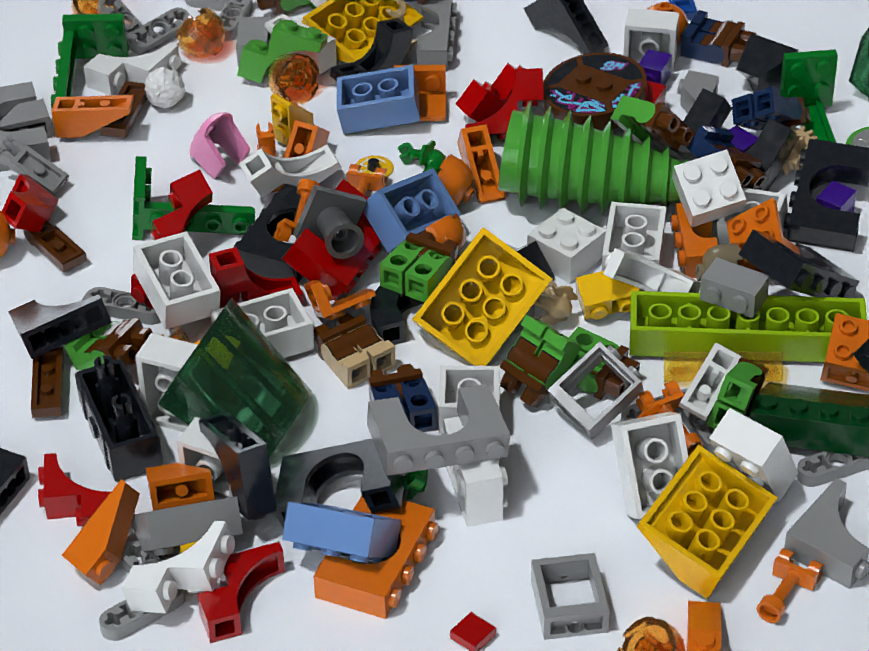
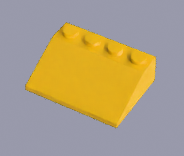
(355, 23)
(482, 299)
(705, 519)

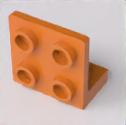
(432, 91)
(760, 218)
(321, 296)
(840, 365)

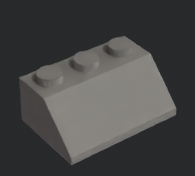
(184, 524)

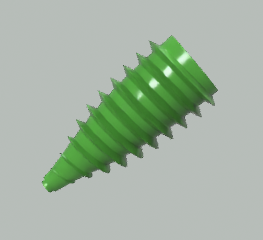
(582, 164)

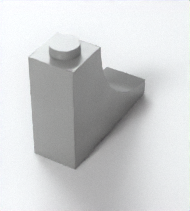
(823, 538)

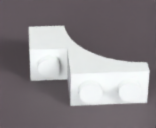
(109, 72)
(270, 172)
(647, 274)
(197, 568)

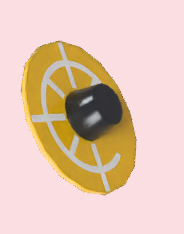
(370, 163)

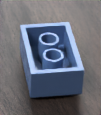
(378, 99)
(408, 207)
(341, 531)

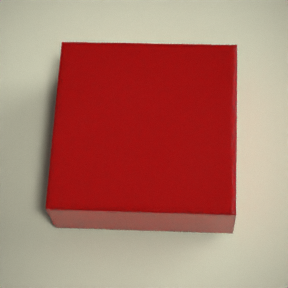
(473, 632)

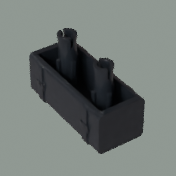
(118, 418)

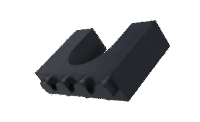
(771, 146)
(811, 221)
(258, 247)
(803, 273)
(309, 473)

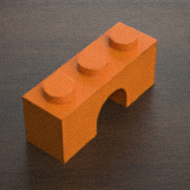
(690, 241)

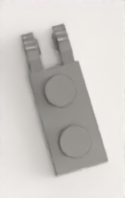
(33, 165)

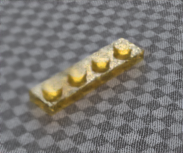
(685, 365)

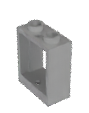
(559, 390)
(557, 621)

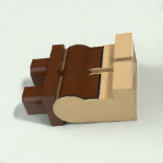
(353, 347)

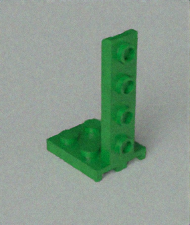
(84, 39)
(812, 78)
(209, 219)

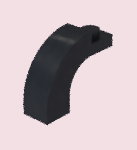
(387, 50)
(387, 314)

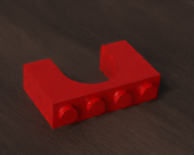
(312, 260)

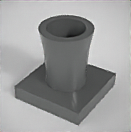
(334, 219)

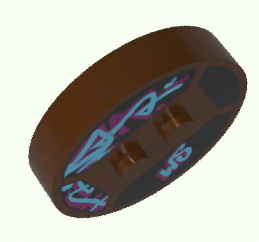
(593, 87)

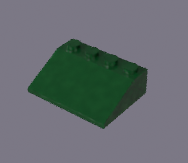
(815, 417)

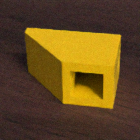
(284, 115)
(602, 295)

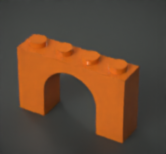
(378, 586)

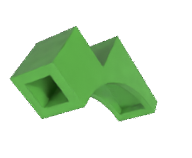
(285, 38)

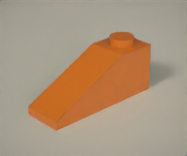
(85, 114)
(478, 154)
(103, 538)
(703, 626)

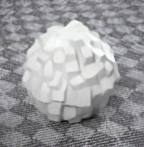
(164, 87)

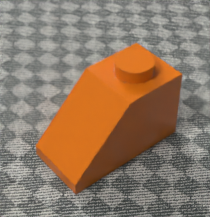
(305, 139)
(178, 485)

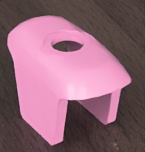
(223, 131)

